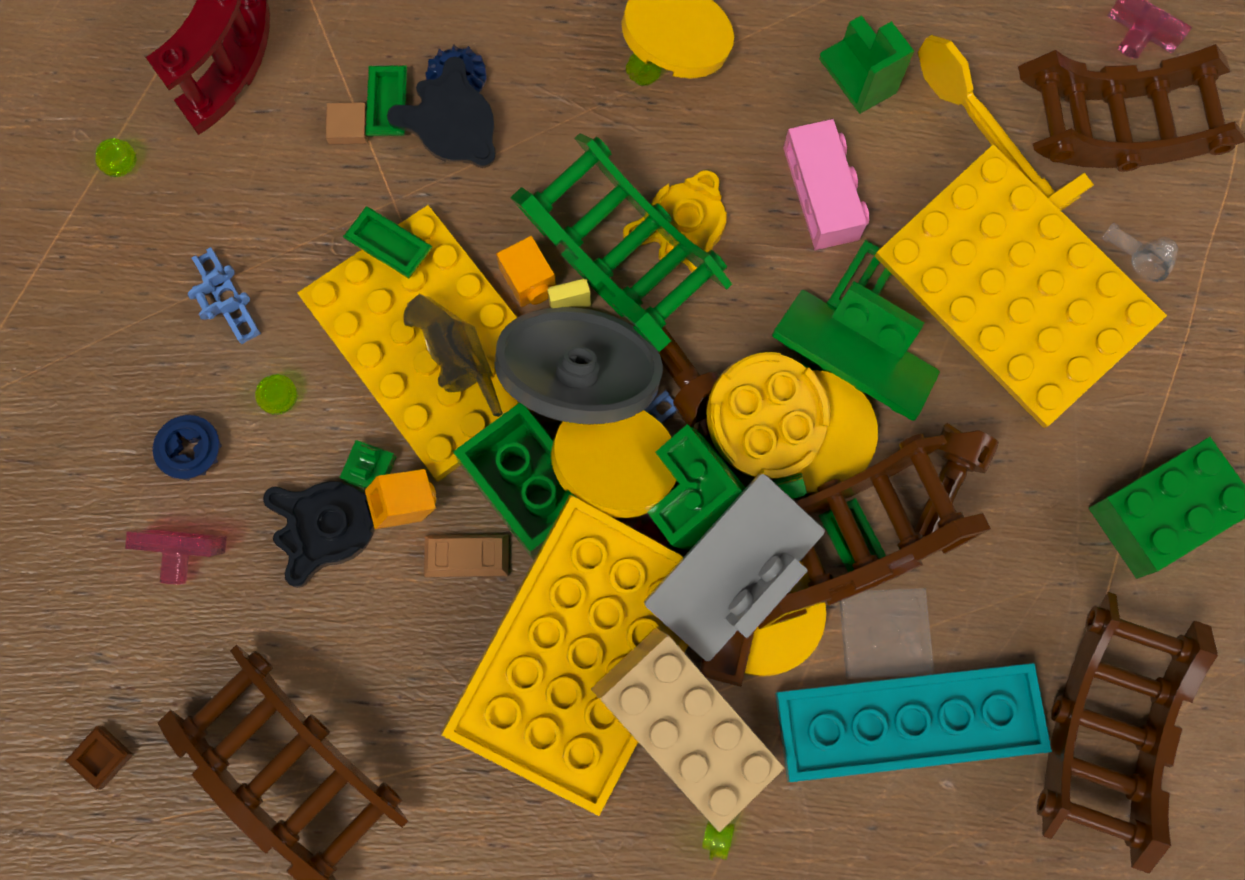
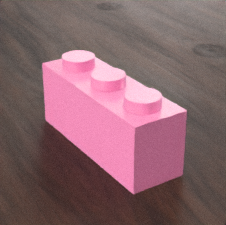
(825, 184)

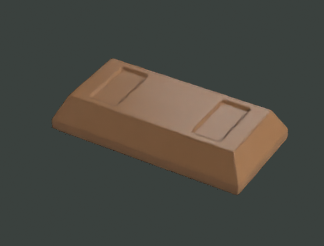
(466, 555)

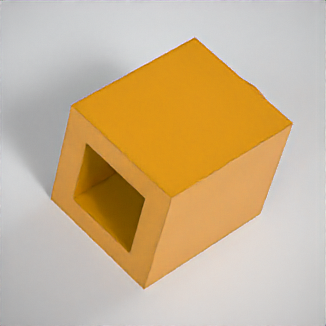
(526, 271)
(400, 498)

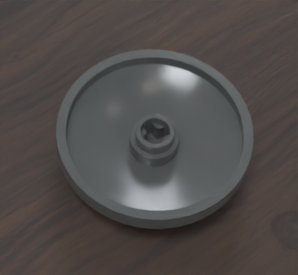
(577, 365)

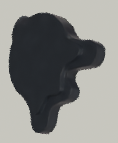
(451, 119)
(322, 529)

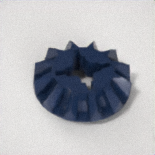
(474, 64)
(168, 446)

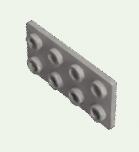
(736, 569)

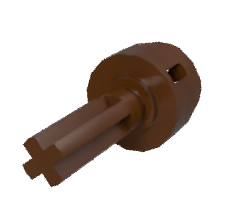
(695, 388)
(961, 455)

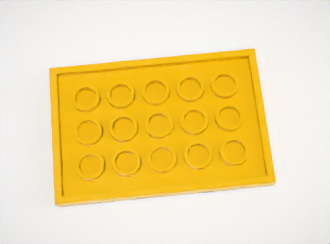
(1020, 286)
(363, 315)
(560, 636)

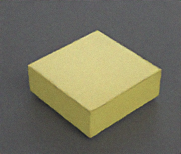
(570, 295)

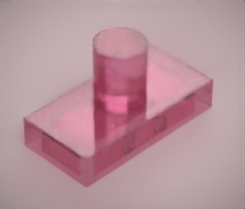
(1146, 25)
(175, 549)

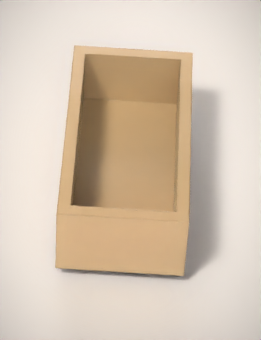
(688, 728)

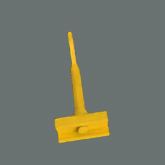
(951, 80)

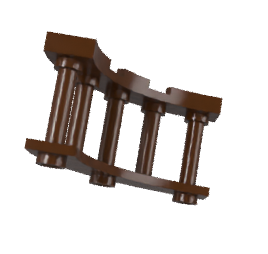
(1066, 78)
(913, 548)
(1157, 740)
(243, 800)

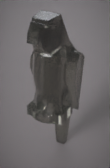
(453, 347)

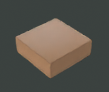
(346, 123)

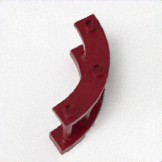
(236, 60)

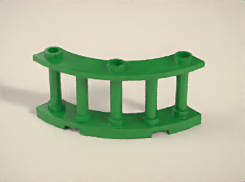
(628, 301)

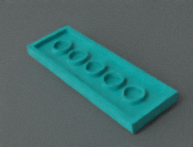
(912, 722)

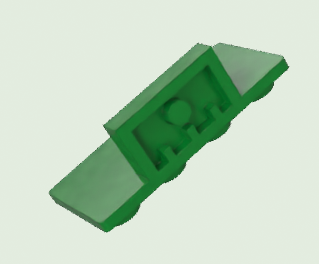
(862, 344)

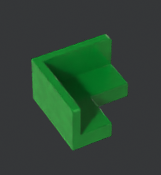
(868, 64)
(703, 489)

